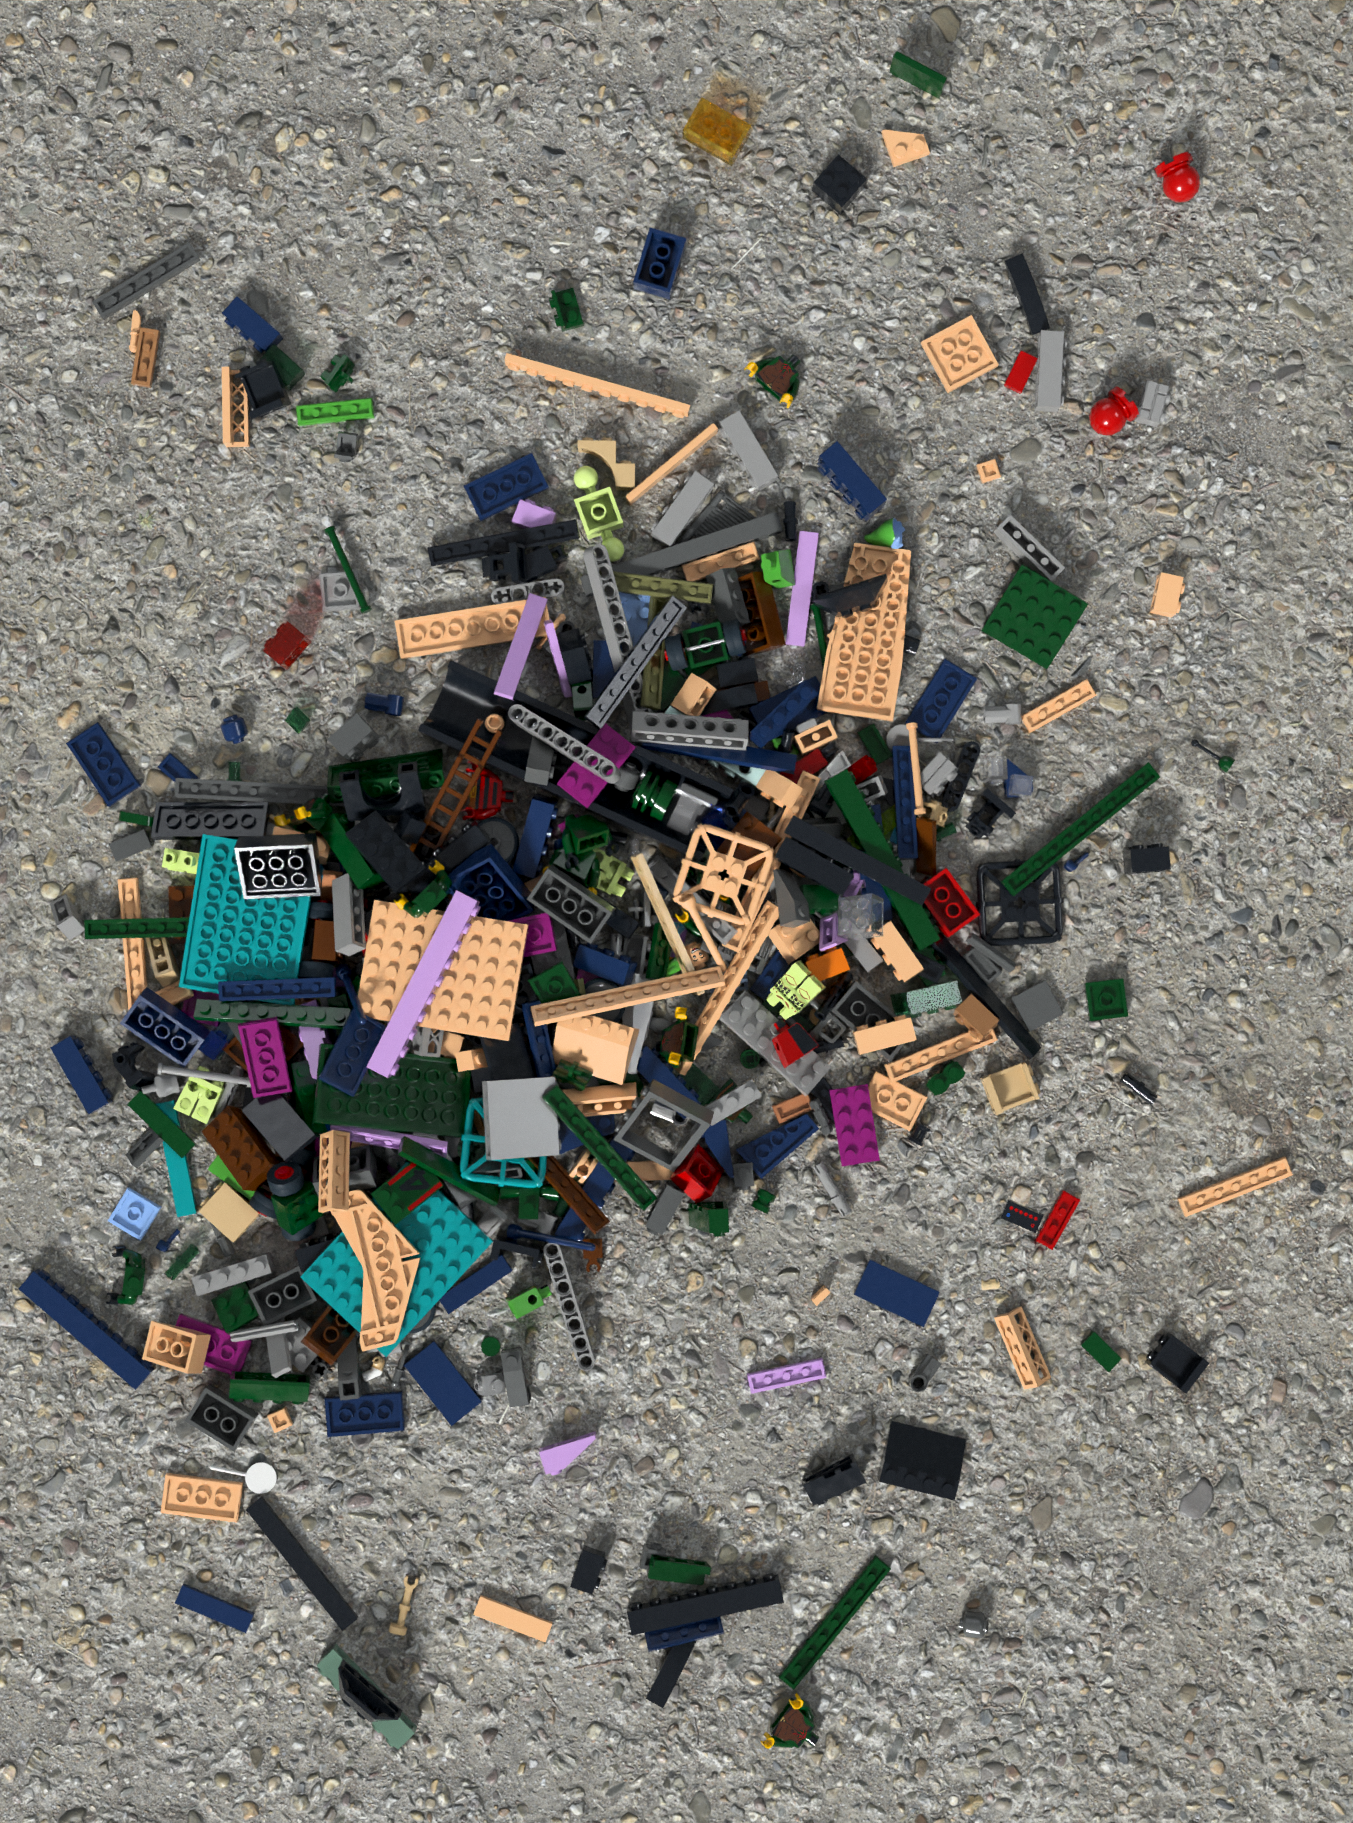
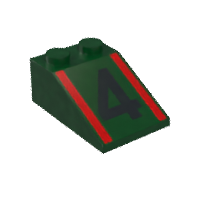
(406, 1191)

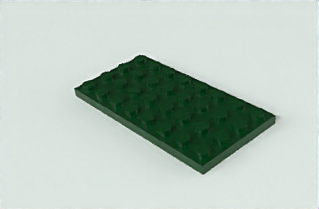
(420, 1099)

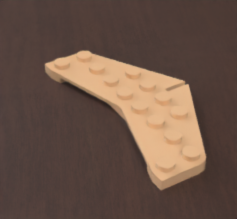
(385, 1275)

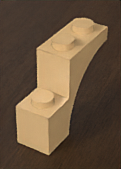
(606, 451)

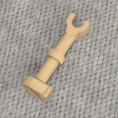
(399, 1628)

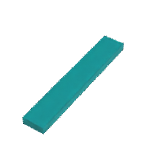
(178, 1170)

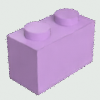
(530, 515)

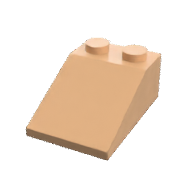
(176, 1347)

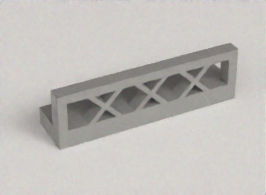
(423, 1038)

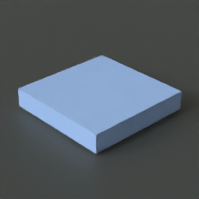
(134, 1213)

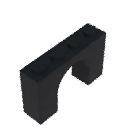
(360, 804)

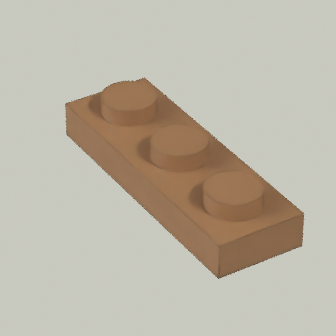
(145, 357)

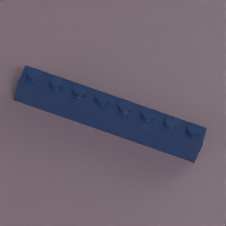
(87, 1328)

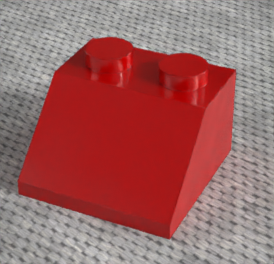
(697, 1174)

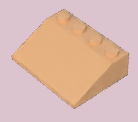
(596, 1045)

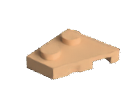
(904, 146)

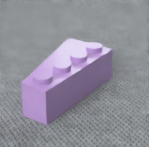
(312, 1038)

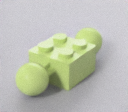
(598, 512)

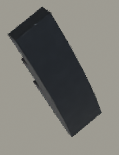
(1027, 294)
(669, 1673)

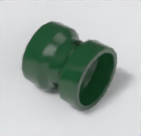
(747, 1057)
(762, 1202)

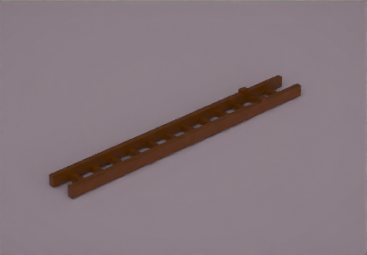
(463, 797)

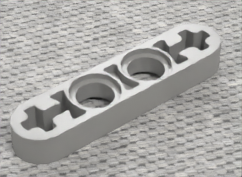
(527, 588)

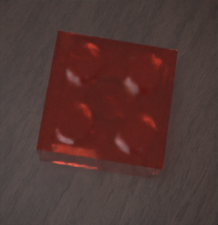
(286, 645)

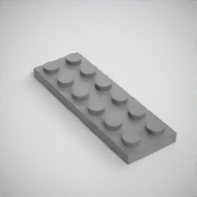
(756, 1028)

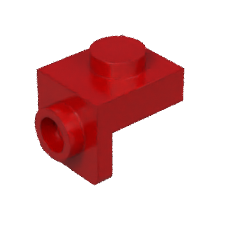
(863, 768)

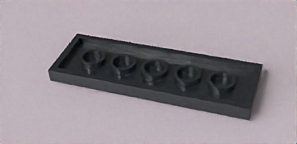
(219, 819)

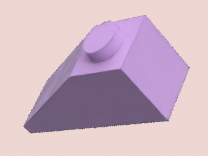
(561, 1454)

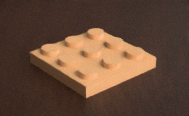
(959, 354)

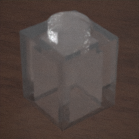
(1020, 785)

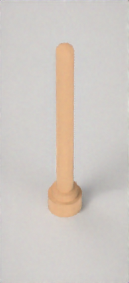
(689, 902)

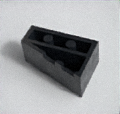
(834, 1480)

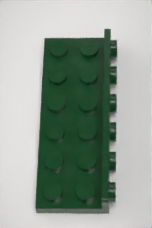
(381, 774)

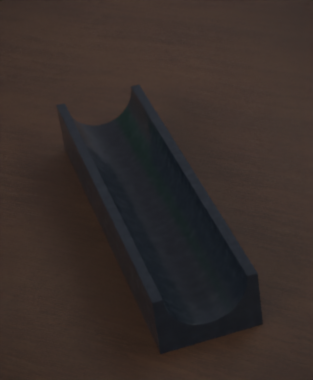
(471, 696)

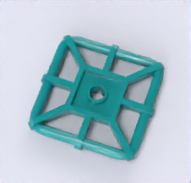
(467, 1138)

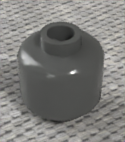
(628, 778)
(974, 1624)

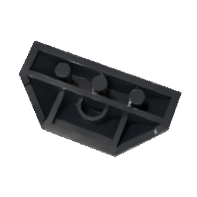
(852, 598)
(364, 1696)

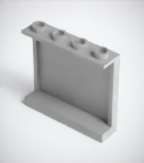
(519, 1119)

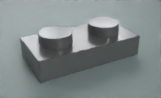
(144, 1148)

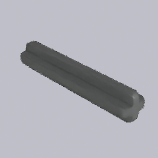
(991, 952)

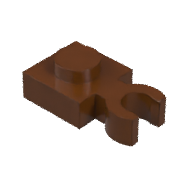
(593, 1255)

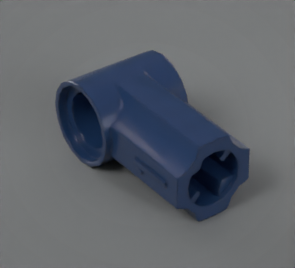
(389, 703)

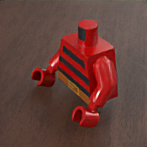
(486, 795)

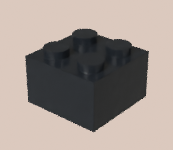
(839, 184)
(575, 656)
(1146, 860)

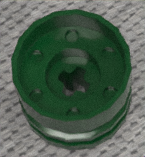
(654, 795)

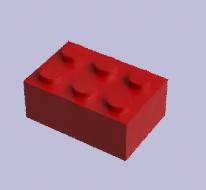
(948, 903)

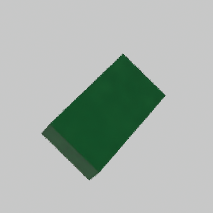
(874, 744)
(1100, 1351)

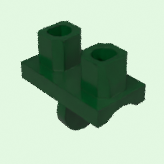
(340, 373)
(572, 1074)

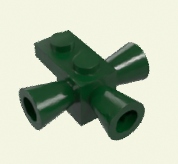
(529, 1197)

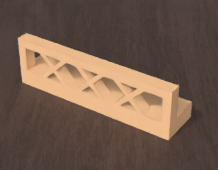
(228, 410)
(336, 1171)
(1020, 1350)

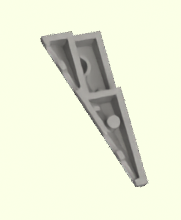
(639, 1017)

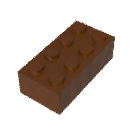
(240, 1147)
(329, 1335)

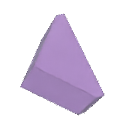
(829, 932)

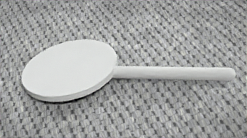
(259, 1477)

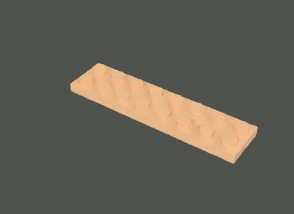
(462, 629)

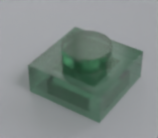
(297, 720)

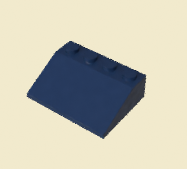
(492, 883)

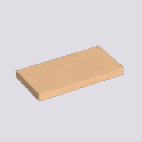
(202, 1497)

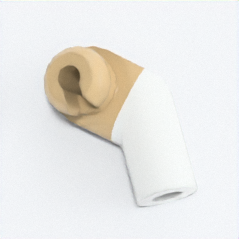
(376, 1369)

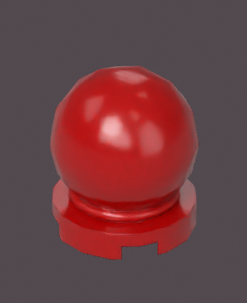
(1180, 178)
(1110, 414)

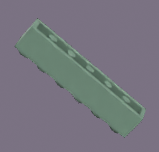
(396, 1731)

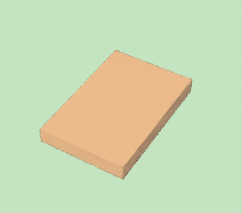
(895, 1101)

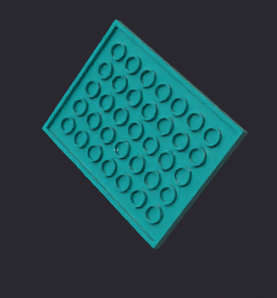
(235, 935)
(447, 1248)

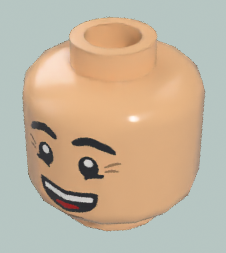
(697, 956)

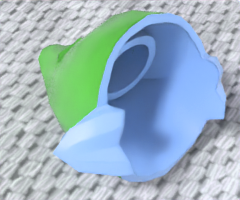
(887, 534)

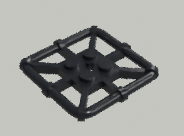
(1011, 913)

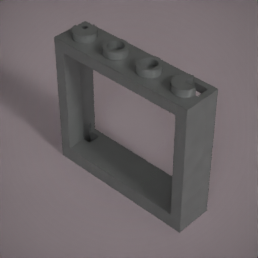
(677, 1102)

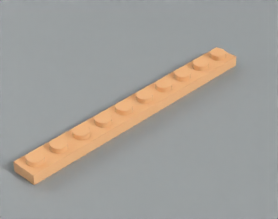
(604, 388)
(809, 784)
(732, 977)
(627, 996)

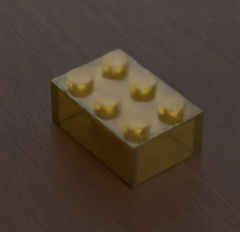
(716, 131)

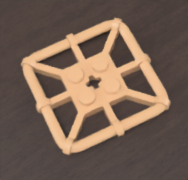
(735, 868)

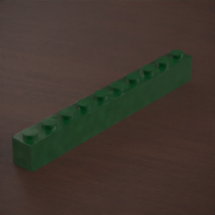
(872, 842)

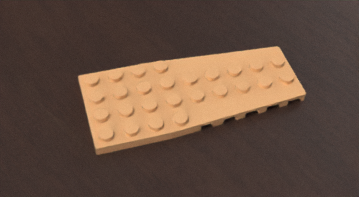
(868, 647)

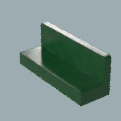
(678, 1570)

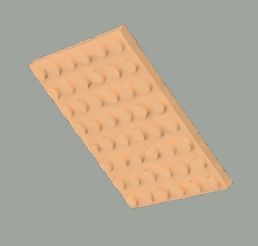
(476, 990)

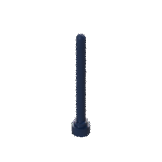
(345, 973)
(516, 1232)

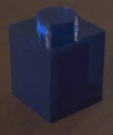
(214, 1044)

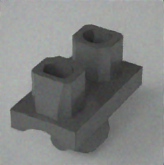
(641, 911)

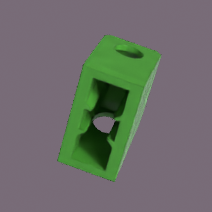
(778, 568)
(519, 1302)

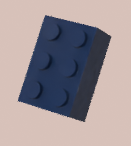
(659, 263)

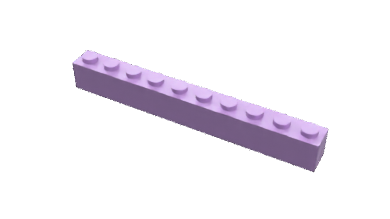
(423, 984)

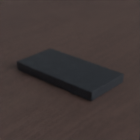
(279, 1125)

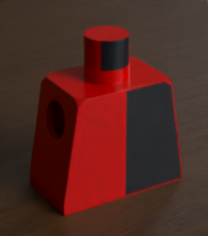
(792, 1042)

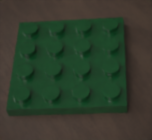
(1034, 616)

